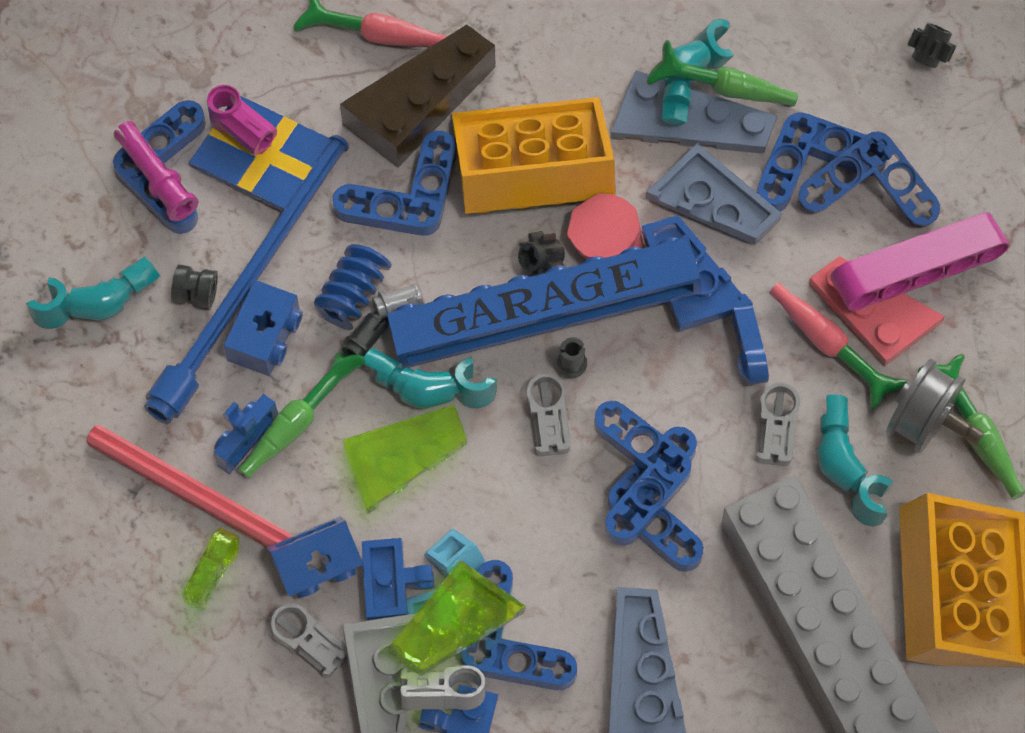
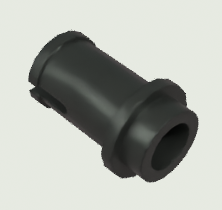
(364, 336)
(572, 359)

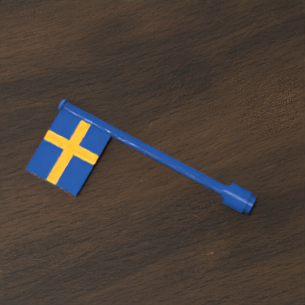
(282, 177)

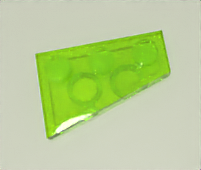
(400, 452)
(453, 619)

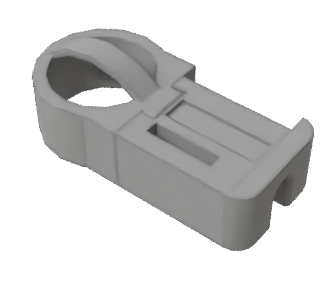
(551, 421)
(777, 430)
(315, 644)
(435, 691)

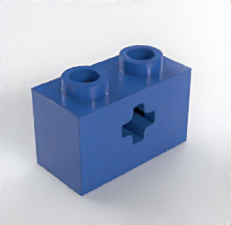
(263, 308)
(328, 539)

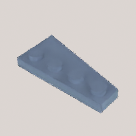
(642, 670)

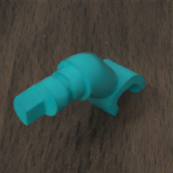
(700, 52)
(95, 301)
(431, 388)
(843, 467)

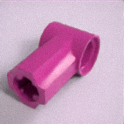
(239, 121)

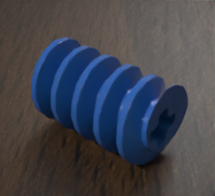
(349, 283)

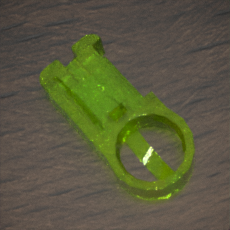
(217, 557)

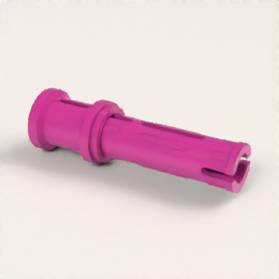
(163, 182)

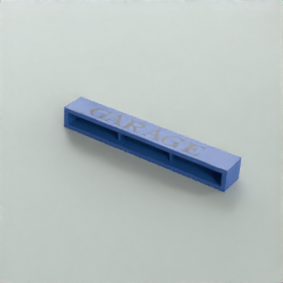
(544, 302)

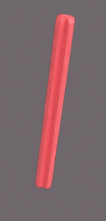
(185, 487)

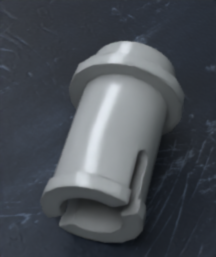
(391, 301)

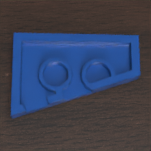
(717, 290)

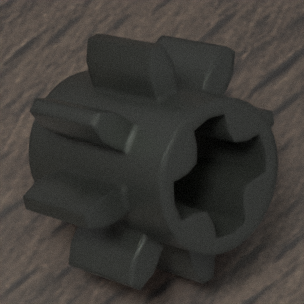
(931, 45)
(540, 253)

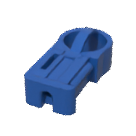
(750, 346)

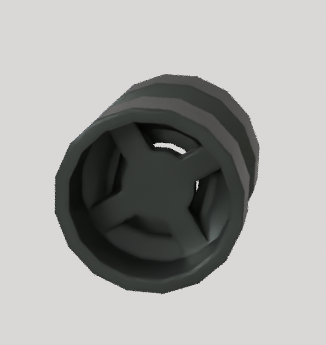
(194, 286)

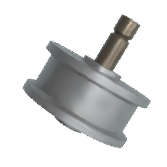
(927, 407)

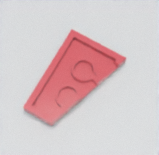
(884, 327)

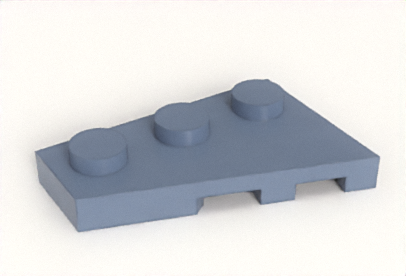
(715, 196)

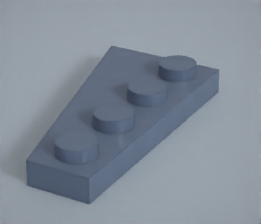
(709, 120)

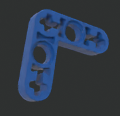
(810, 144)
(865, 167)
(137, 182)
(417, 201)
(652, 477)
(647, 497)
(502, 649)

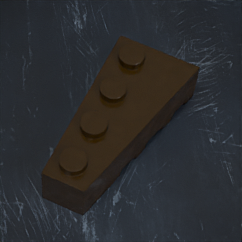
(418, 95)

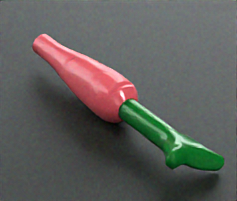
(373, 27)
(834, 342)

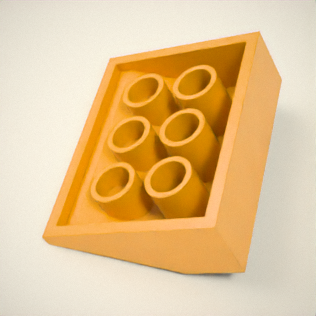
(533, 155)
(963, 582)

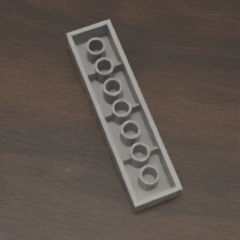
(823, 613)

